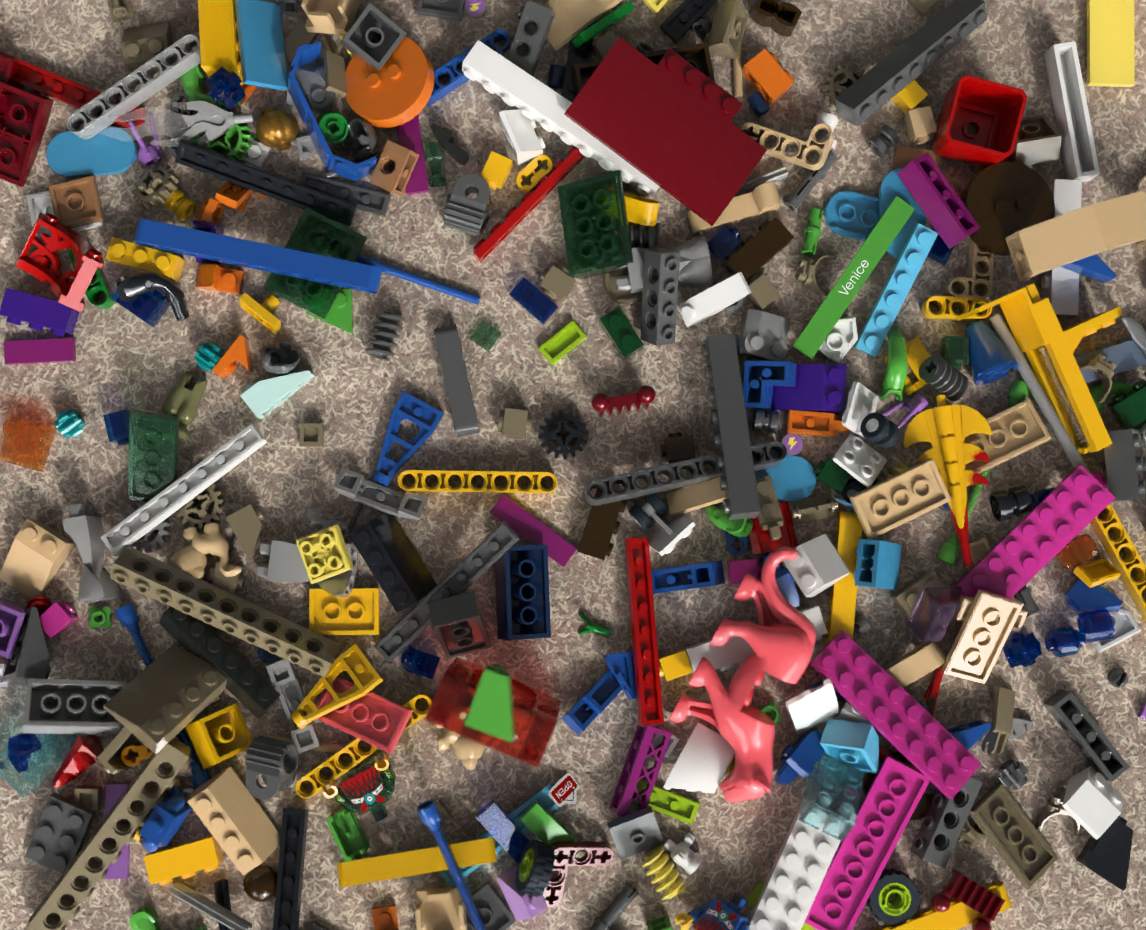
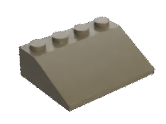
(166, 696)

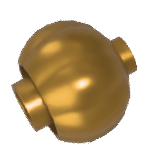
(277, 128)

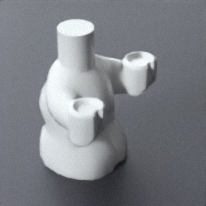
(825, 118)
(683, 855)

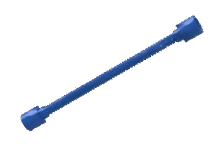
(128, 617)
(430, 816)

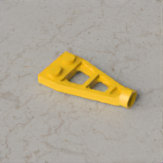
(359, 669)

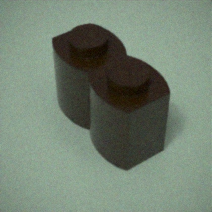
(777, 15)

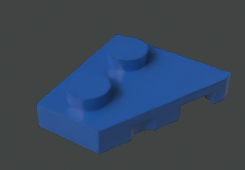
(623, 669)

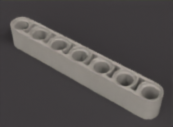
(148, 85)

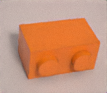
(768, 76)

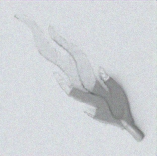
(178, 126)

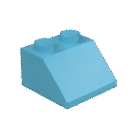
(852, 743)

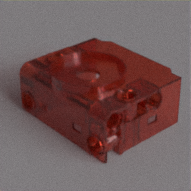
(533, 712)

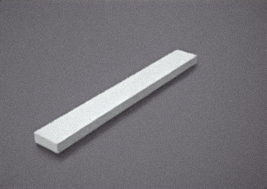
(183, 489)

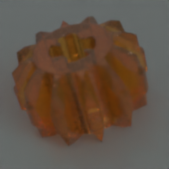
(1078, 551)

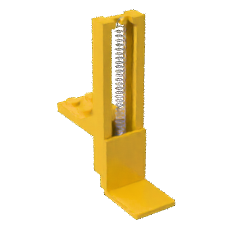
(1053, 360)

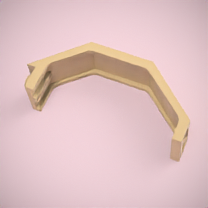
(1079, 234)

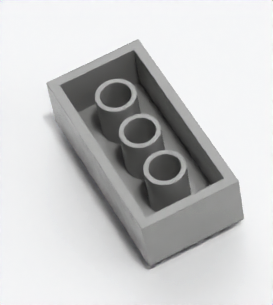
(70, 707)

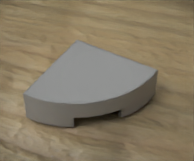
(305, 146)
(1020, 727)

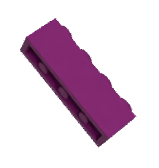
(938, 200)

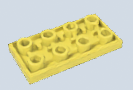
(1110, 43)

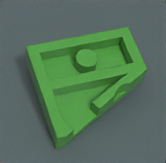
(341, 312)

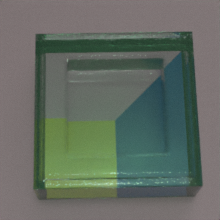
(485, 336)

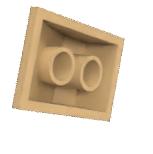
(35, 558)

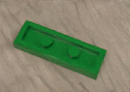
(603, 24)

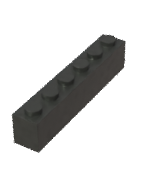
(206, 644)

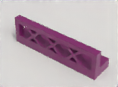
(632, 769)

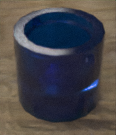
(1095, 626)

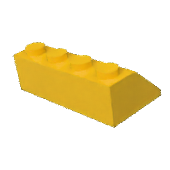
(219, 36)

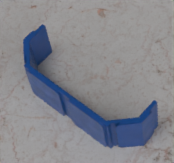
(306, 54)

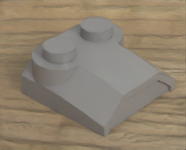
(313, 87)
(764, 336)

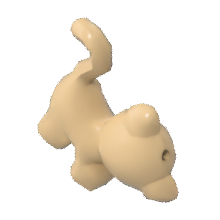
(193, 557)
(464, 748)

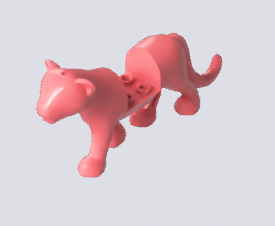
(781, 648)

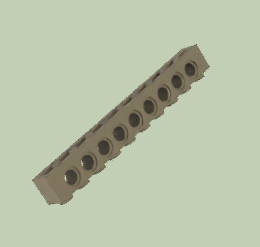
(224, 610)
(110, 827)

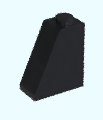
(1110, 853)

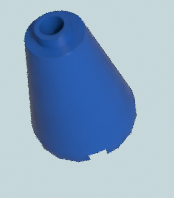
(987, 354)

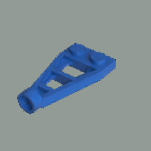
(419, 413)

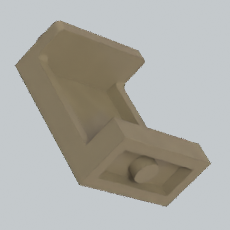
(111, 756)

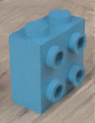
(877, 564)

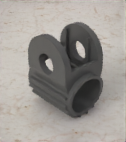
(466, 213)
(275, 762)

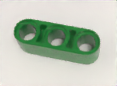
(97, 287)

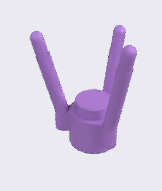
(147, 153)
(913, 407)

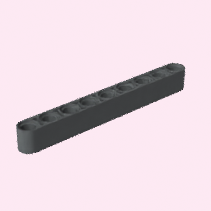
(676, 480)

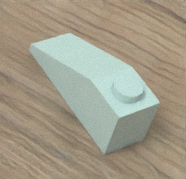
(270, 393)

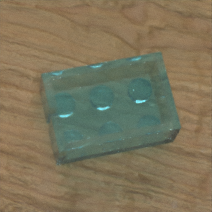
(40, 765)
(833, 790)

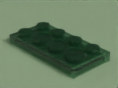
(151, 454)

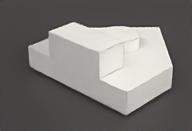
(840, 340)
(1124, 628)

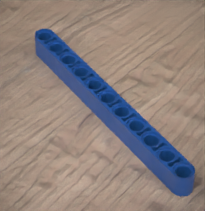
(258, 255)

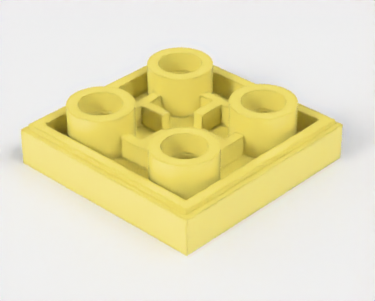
(324, 554)

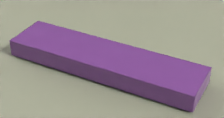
(121, 868)

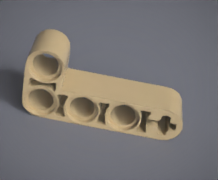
(784, 141)
(749, 205)
(974, 278)
(916, 663)

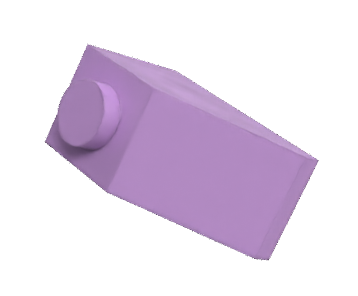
(521, 904)

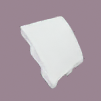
(813, 707)
(701, 762)

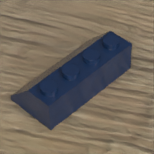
(523, 593)

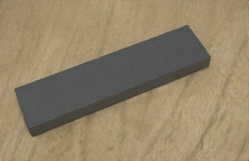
(367, 199)

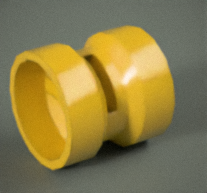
(180, 205)

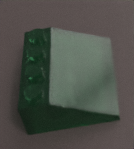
(595, 225)
(321, 237)

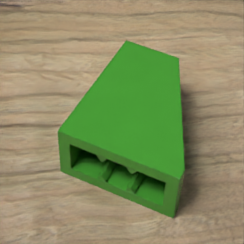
(493, 704)

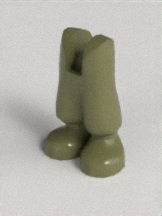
(184, 402)

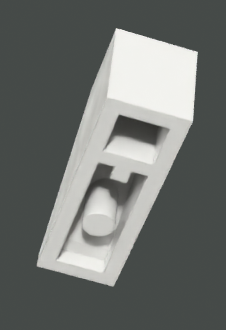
(714, 299)

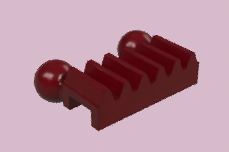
(602, 402)
(972, 895)

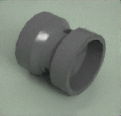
(883, 140)
(765, 421)

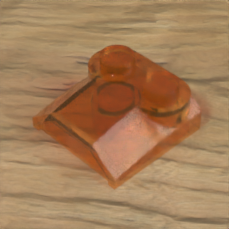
(26, 443)

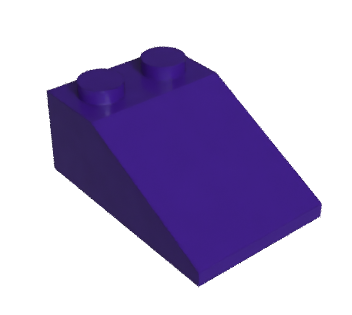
(816, 389)

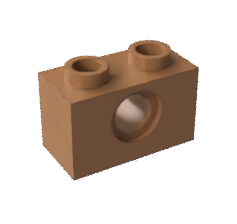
(404, 164)

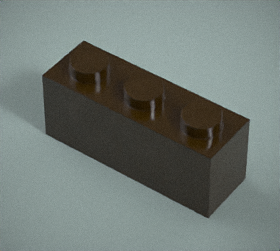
(758, 249)
(599, 528)

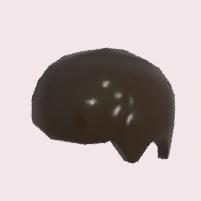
(260, 883)

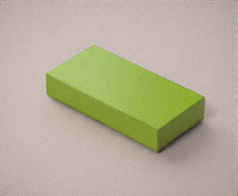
(562, 342)

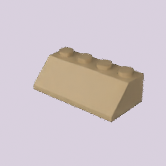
(235, 820)

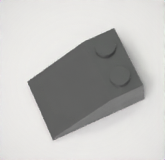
(459, 624)
(30, 653)

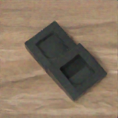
(445, 140)

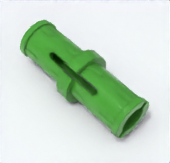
(812, 232)

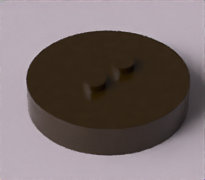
(1005, 201)

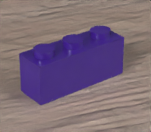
(38, 312)

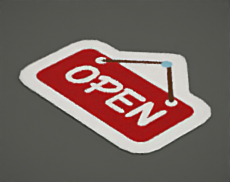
(564, 791)

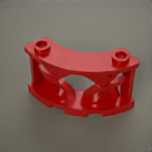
(86, 260)

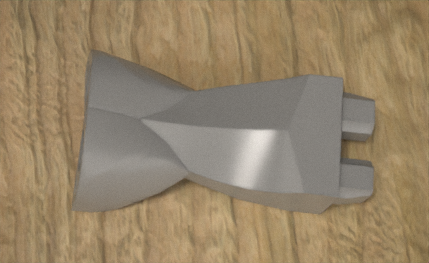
(694, 266)
(86, 533)
(287, 566)

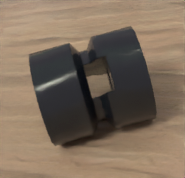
(1010, 503)

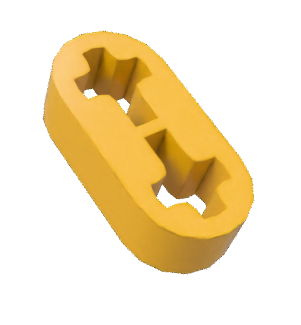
(530, 169)

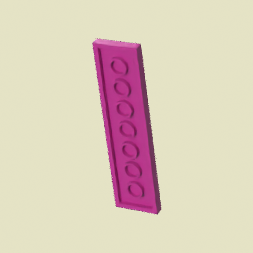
(1038, 536)
(896, 714)
(867, 846)

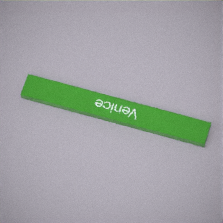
(853, 277)

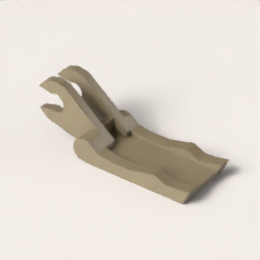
(334, 68)
(1001, 722)

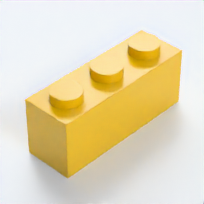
(144, 259)
(183, 860)

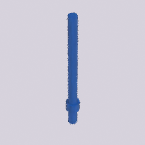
(423, 281)

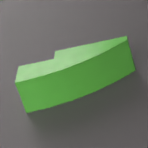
(545, 825)

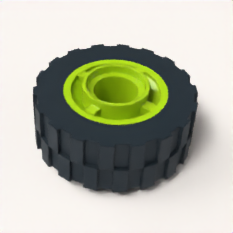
(535, 868)
(904, 904)

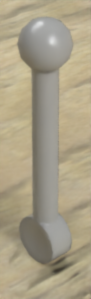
(355, 770)

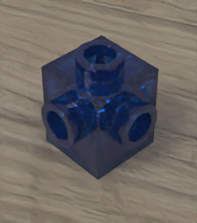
(225, 88)
(1022, 649)

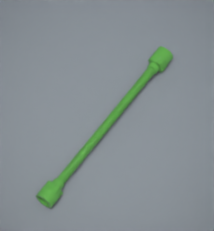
(949, 550)

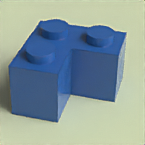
(760, 379)

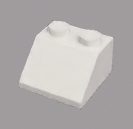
(521, 136)
(817, 566)
(1092, 801)

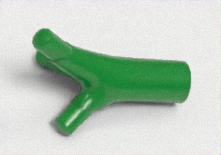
(591, 627)

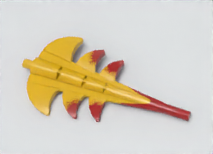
(946, 431)

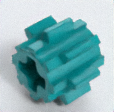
(208, 356)
(69, 423)

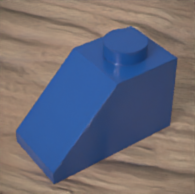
(1091, 599)

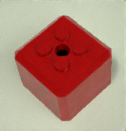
(994, 112)

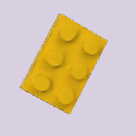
(345, 615)

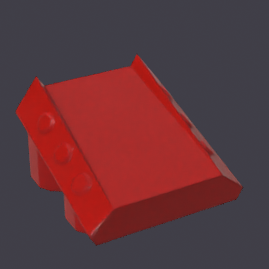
(760, 540)
(78, 759)

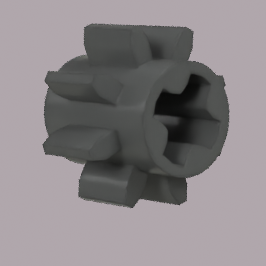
(1013, 774)

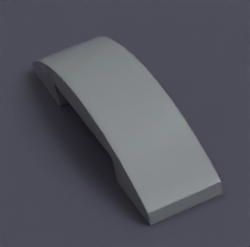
(378, 496)
(291, 695)

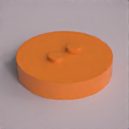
(395, 91)

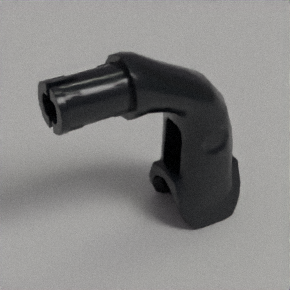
(132, 286)

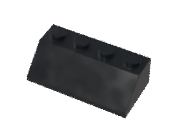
(393, 561)

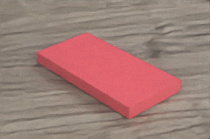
(368, 717)

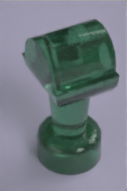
(435, 157)

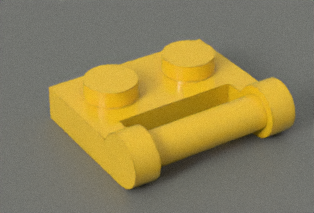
(915, 357)

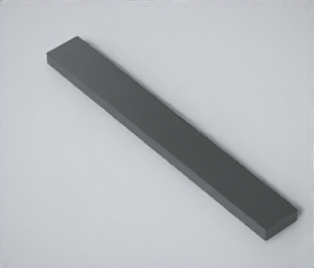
(454, 583)

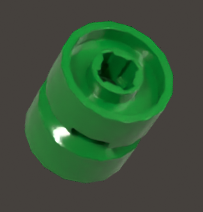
(333, 126)

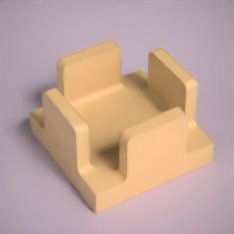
(330, 15)
(440, 909)

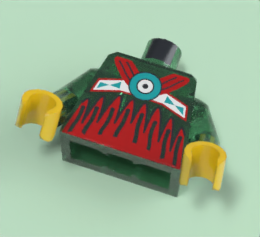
(366, 790)

